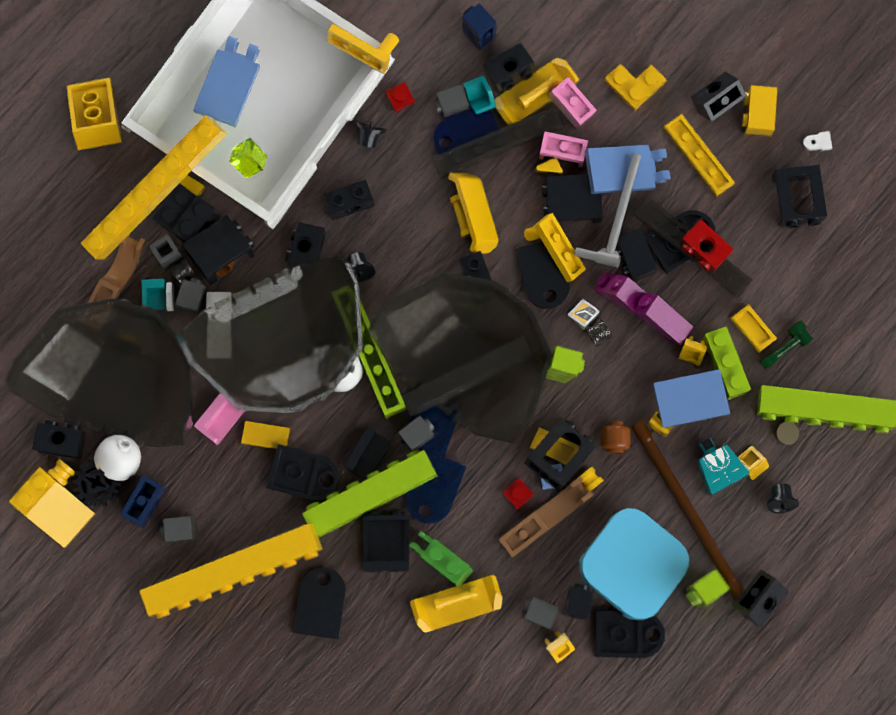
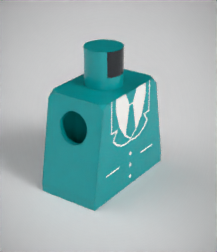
(719, 467)

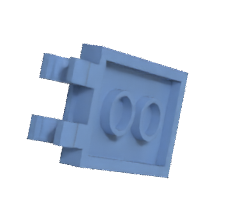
(228, 83)
(609, 168)

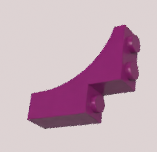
(644, 305)

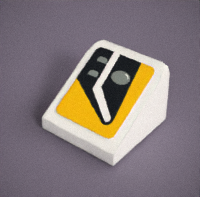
(583, 314)

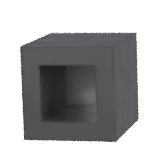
(451, 102)
(165, 251)
(191, 296)
(417, 433)
(178, 529)
(540, 612)

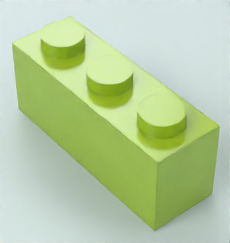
(724, 357)
(565, 364)
(706, 589)

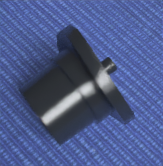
(368, 134)
(362, 269)
(782, 499)

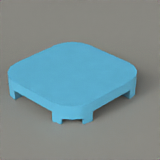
(634, 564)

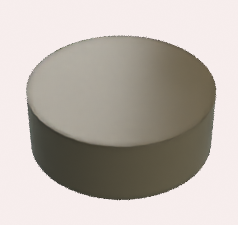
(787, 433)

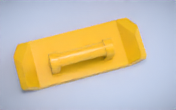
(533, 93)
(473, 212)
(457, 604)

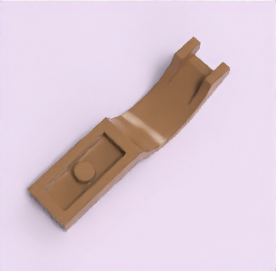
(120, 271)
(545, 518)

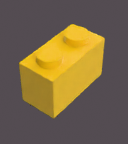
(760, 110)

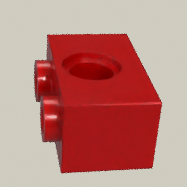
(704, 234)

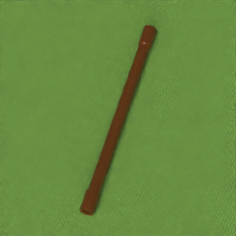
(646, 439)

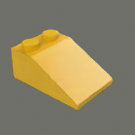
(93, 114)
(52, 507)

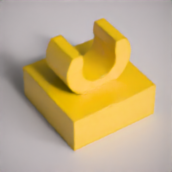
(693, 351)
(560, 647)

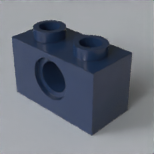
(478, 26)
(143, 501)

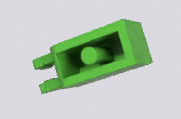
(443, 560)

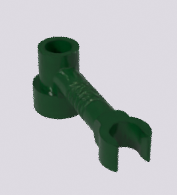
(799, 336)

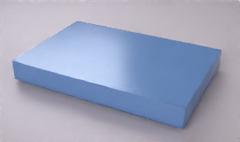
(691, 398)

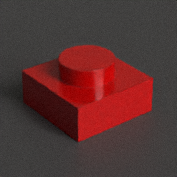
(400, 97)
(518, 494)

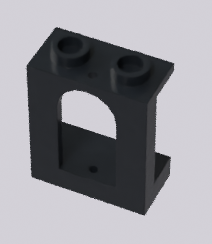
(788, 216)
(544, 469)

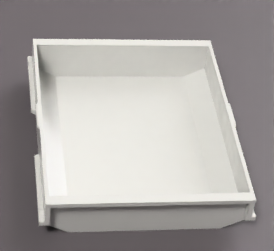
(294, 106)

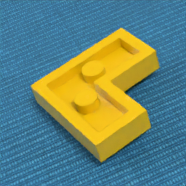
(634, 90)

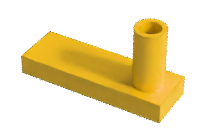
(373, 57)
(557, 245)

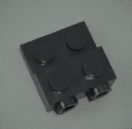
(184, 213)

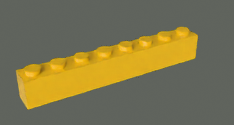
(154, 188)
(231, 570)

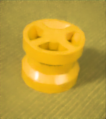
(61, 472)
(590, 479)

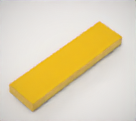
(699, 155)

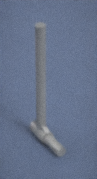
(608, 255)

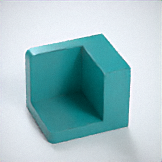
(479, 95)
(154, 293)

